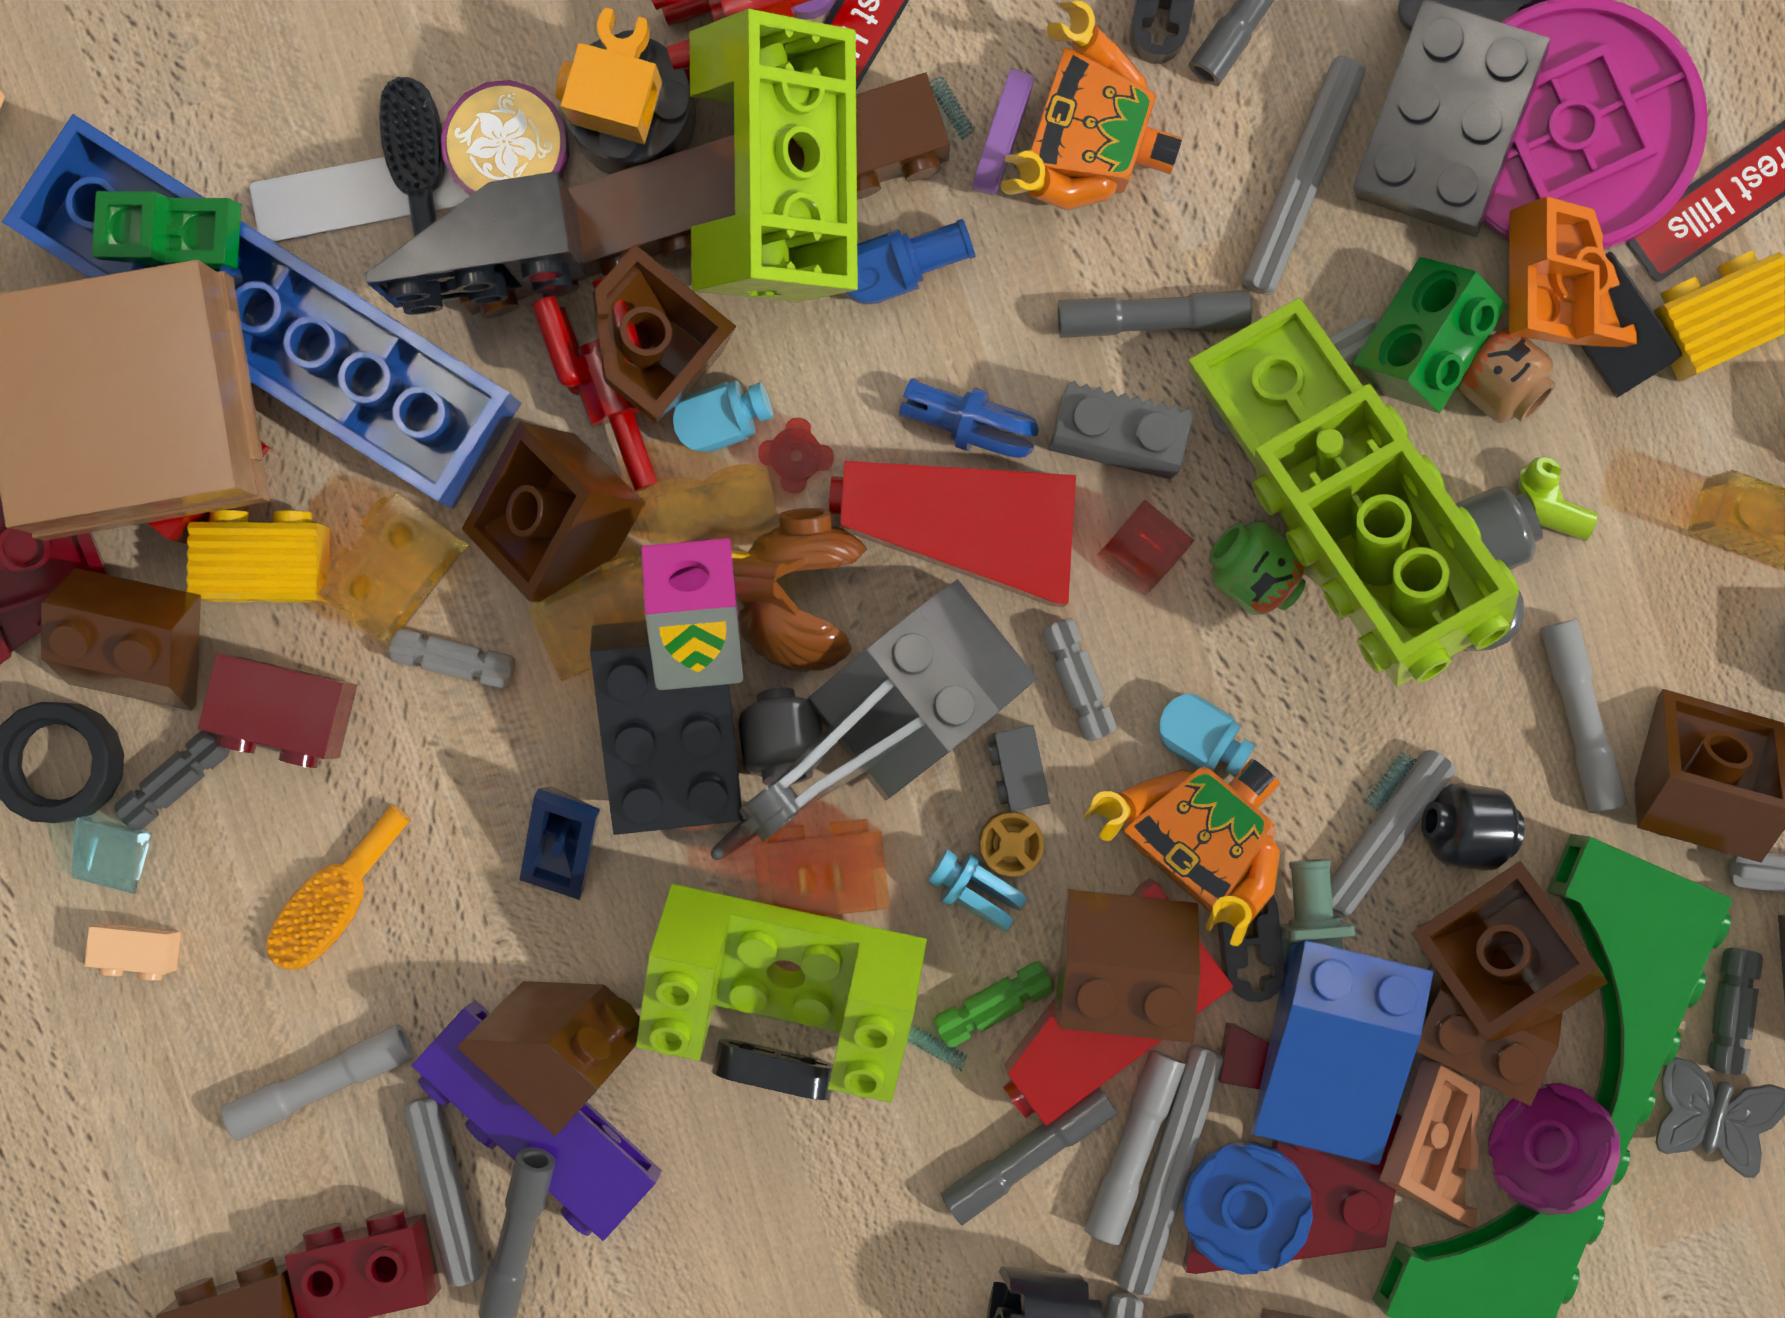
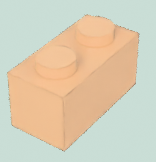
(133, 949)

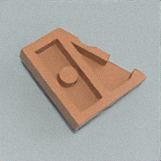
(1436, 1143)

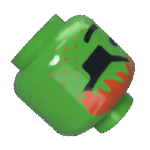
(1256, 568)

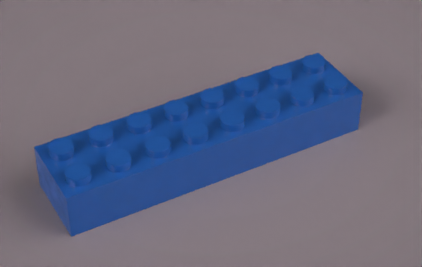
(300, 328)

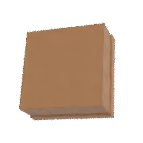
(125, 402)

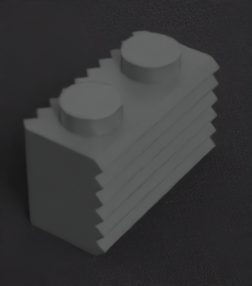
(1121, 431)

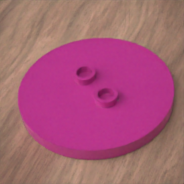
(1609, 120)

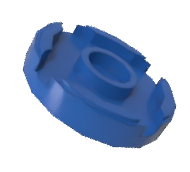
(1247, 1207)

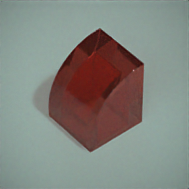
(1145, 547)

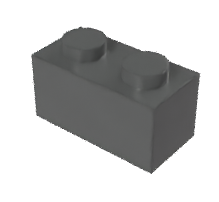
(1020, 768)

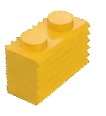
(1726, 315)
(257, 560)

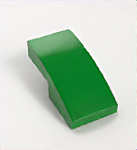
(166, 230)

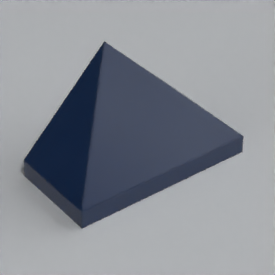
(559, 842)

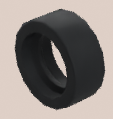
(105, 766)

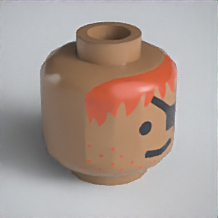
(1508, 377)

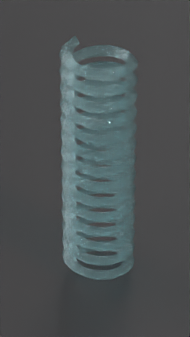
(953, 116)
(1394, 782)
(938, 1052)

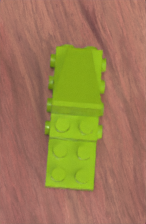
(1357, 497)

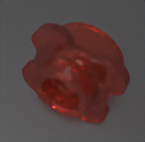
(795, 437)

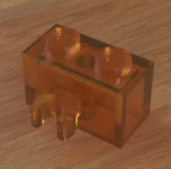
(823, 872)

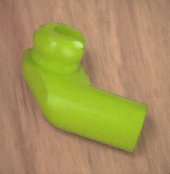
(1541, 486)

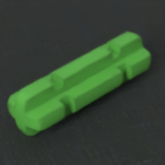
(994, 1004)

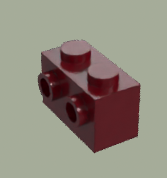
(276, 708)
(364, 1269)

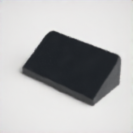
(1655, 349)

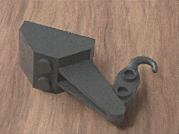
(898, 707)

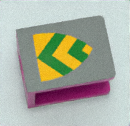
(692, 614)

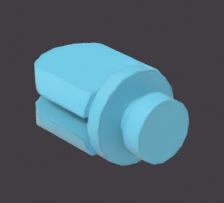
(720, 415)
(1203, 734)
(956, 877)

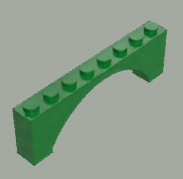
(1651, 944)

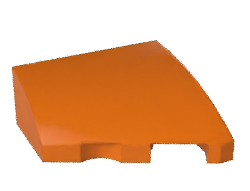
(1562, 277)

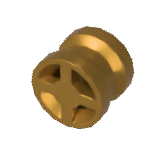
(1017, 851)

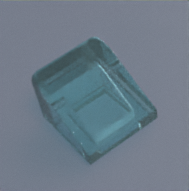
(109, 853)

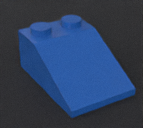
(1340, 1050)

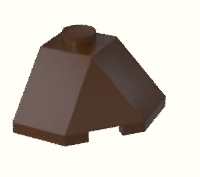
(675, 328)

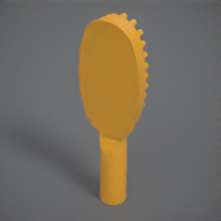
(329, 899)

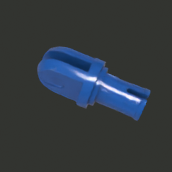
(895, 264)
(964, 416)

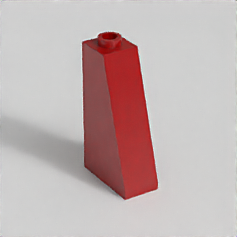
(976, 522)
(1062, 1066)

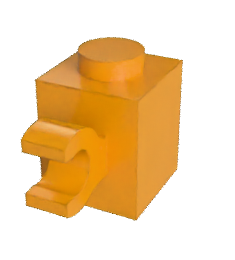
(612, 86)

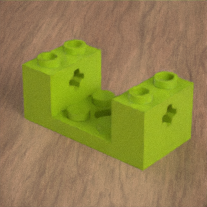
(789, 226)
(724, 954)

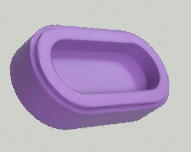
(1003, 132)

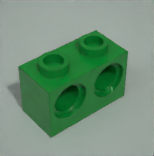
(1430, 334)

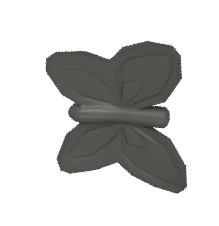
(1717, 1121)

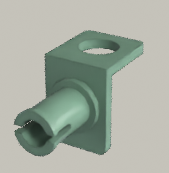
(1313, 907)

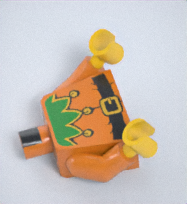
(1091, 122)
(1203, 837)

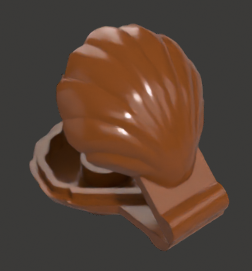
(770, 617)

